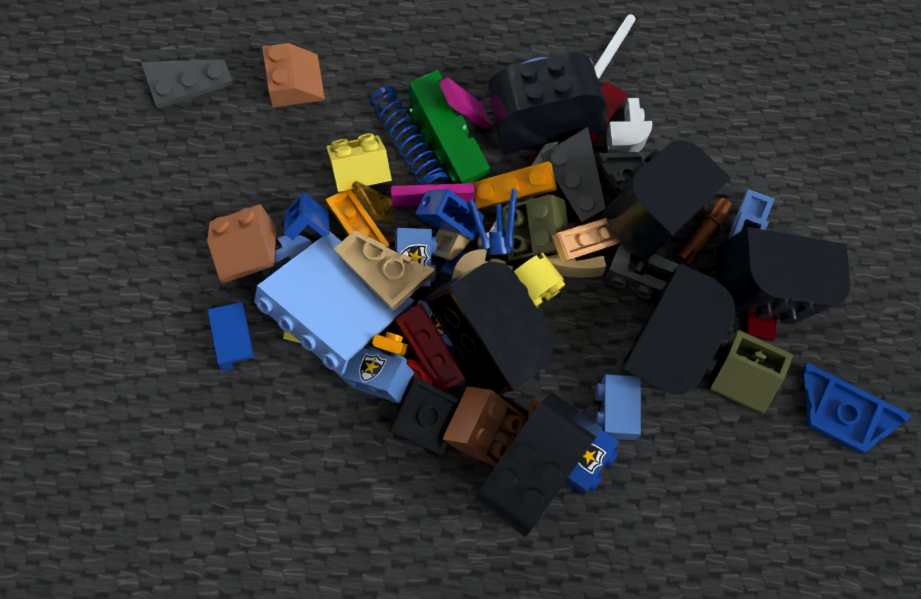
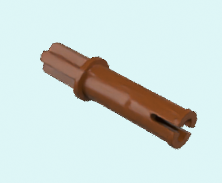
(710, 223)

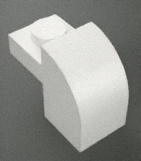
(631, 134)

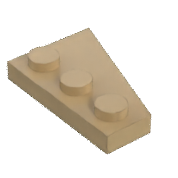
(384, 271)

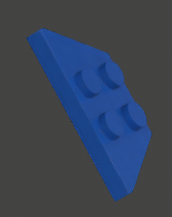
(846, 411)

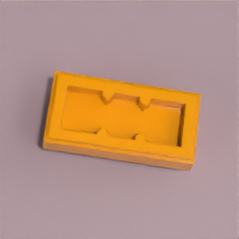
(391, 343)

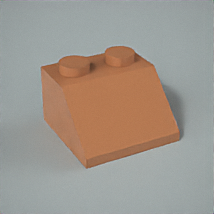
(292, 75)
(242, 243)

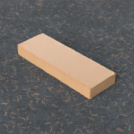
(584, 239)

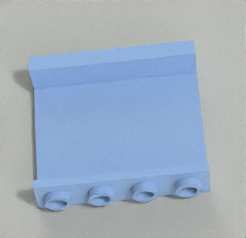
(325, 304)

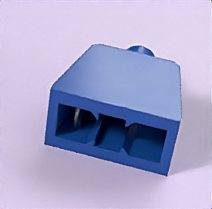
(441, 207)

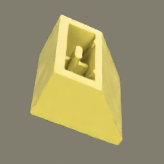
(359, 161)

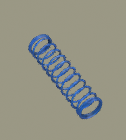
(391, 100)

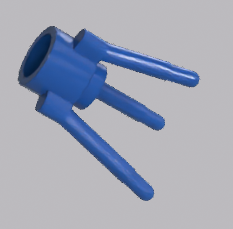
(498, 241)

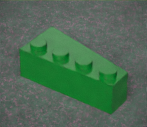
(445, 131)

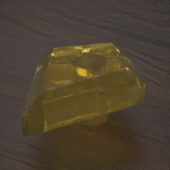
(374, 203)

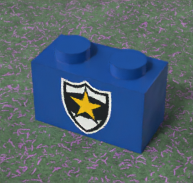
(600, 453)

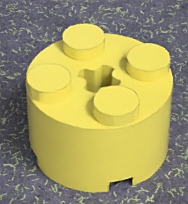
(540, 278)

